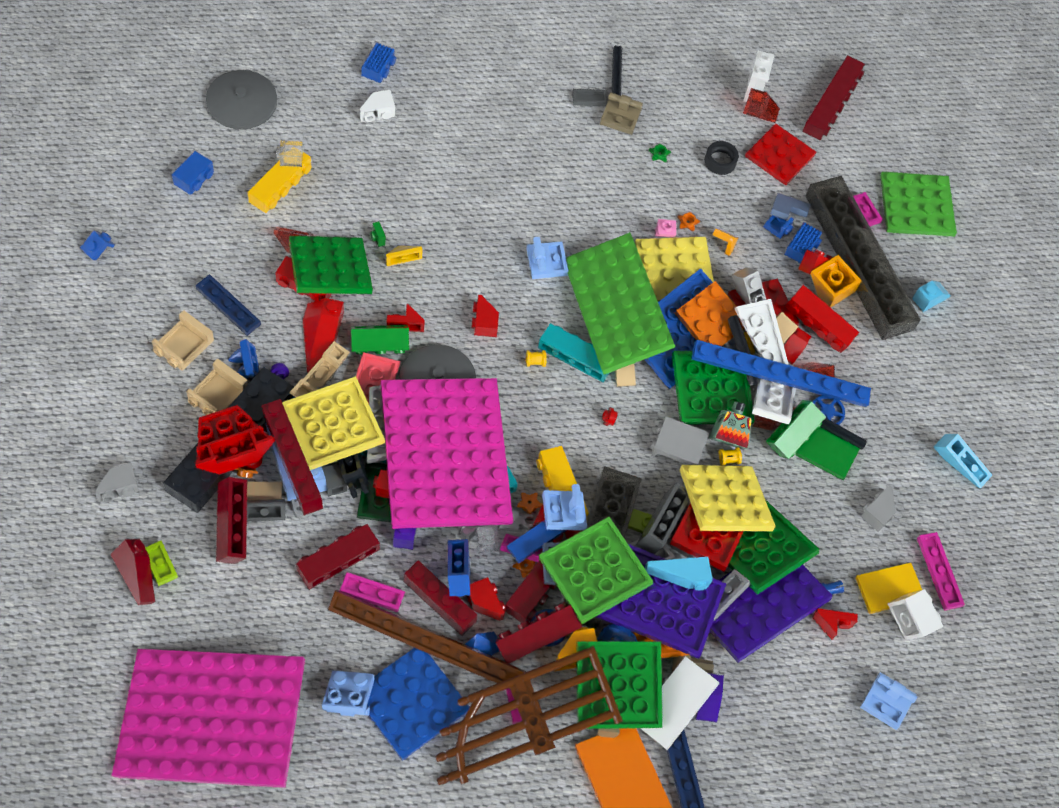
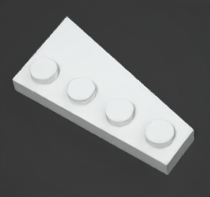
(763, 329)

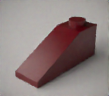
(135, 569)

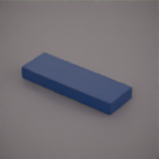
(532, 541)

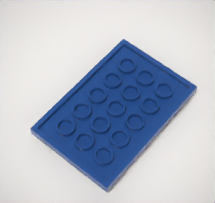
(662, 363)

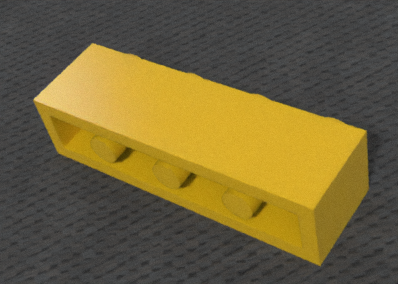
(277, 184)
(556, 470)

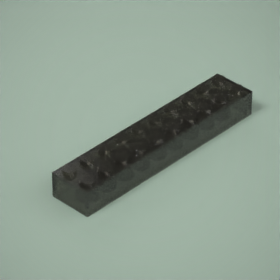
(858, 247)

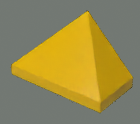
(403, 254)

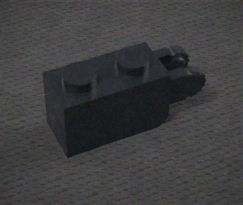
(354, 473)

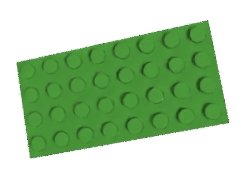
(618, 304)

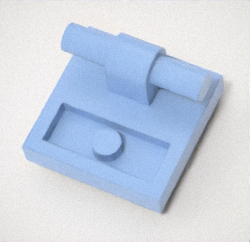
(546, 259)
(564, 509)
(348, 693)
(888, 701)

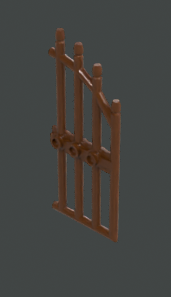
(531, 714)

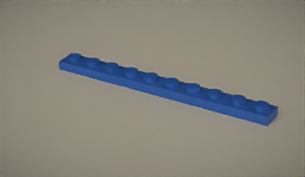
(781, 373)

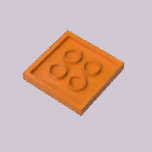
(708, 315)

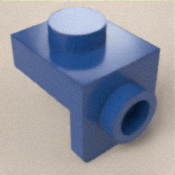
(779, 226)
(96, 244)

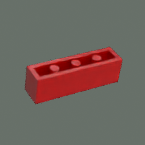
(821, 319)

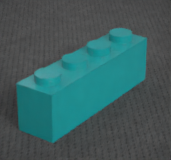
(572, 351)

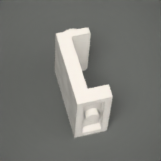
(759, 73)

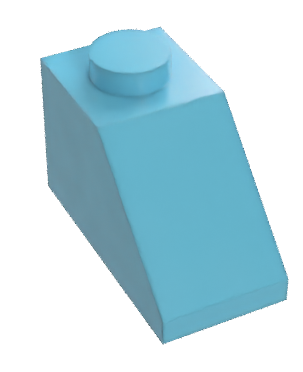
(930, 295)

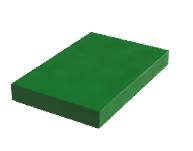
(828, 453)

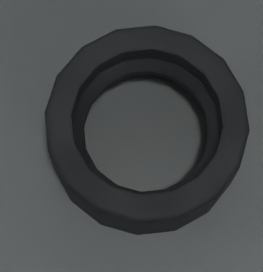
(719, 168)

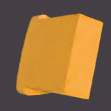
(731, 239)

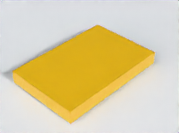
(887, 585)

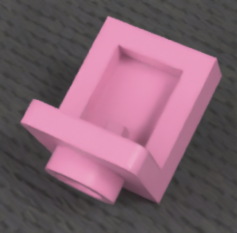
(665, 228)

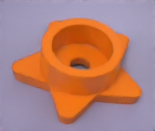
(688, 217)
(246, 472)
(529, 507)
(524, 570)

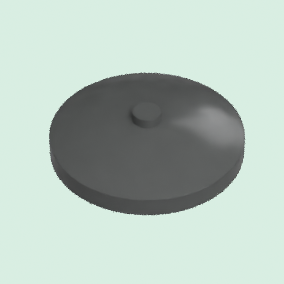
(241, 99)
(437, 362)

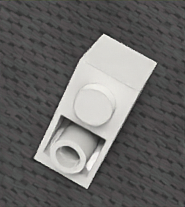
(378, 106)

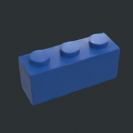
(458, 567)

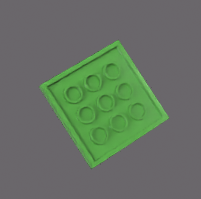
(918, 204)
(595, 570)

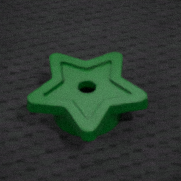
(662, 149)

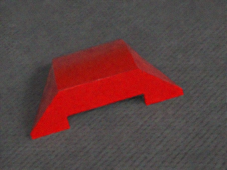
(230, 441)

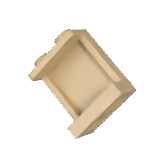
(183, 341)
(217, 389)

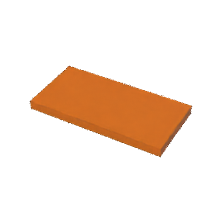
(622, 771)

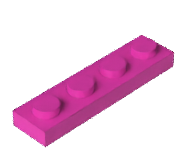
(940, 571)

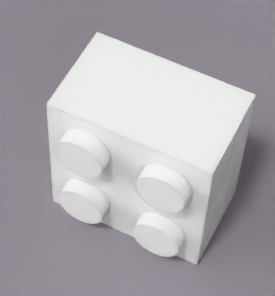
(915, 614)

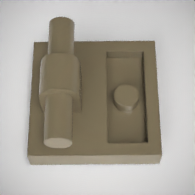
(621, 113)

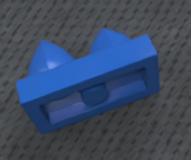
(248, 356)

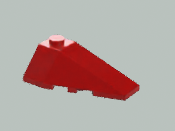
(321, 328)

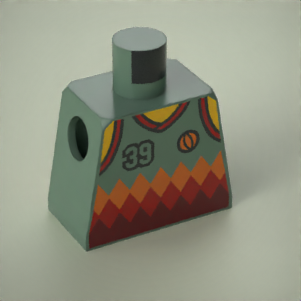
(732, 427)

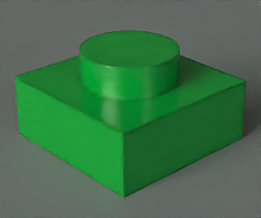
(378, 234)

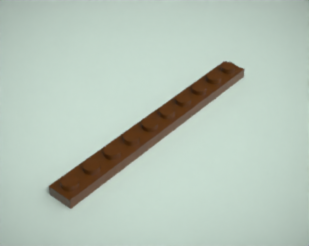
(422, 638)

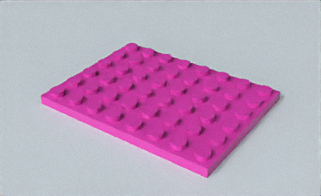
(445, 453)
(210, 718)

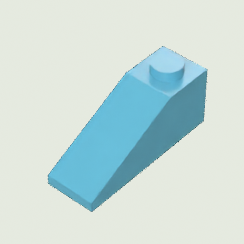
(962, 458)
(684, 572)

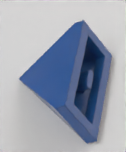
(484, 642)

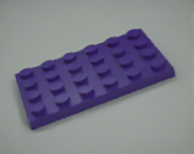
(669, 611)
(763, 616)

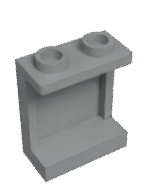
(679, 441)

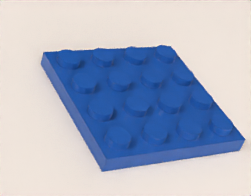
(413, 702)

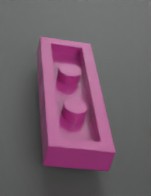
(372, 592)

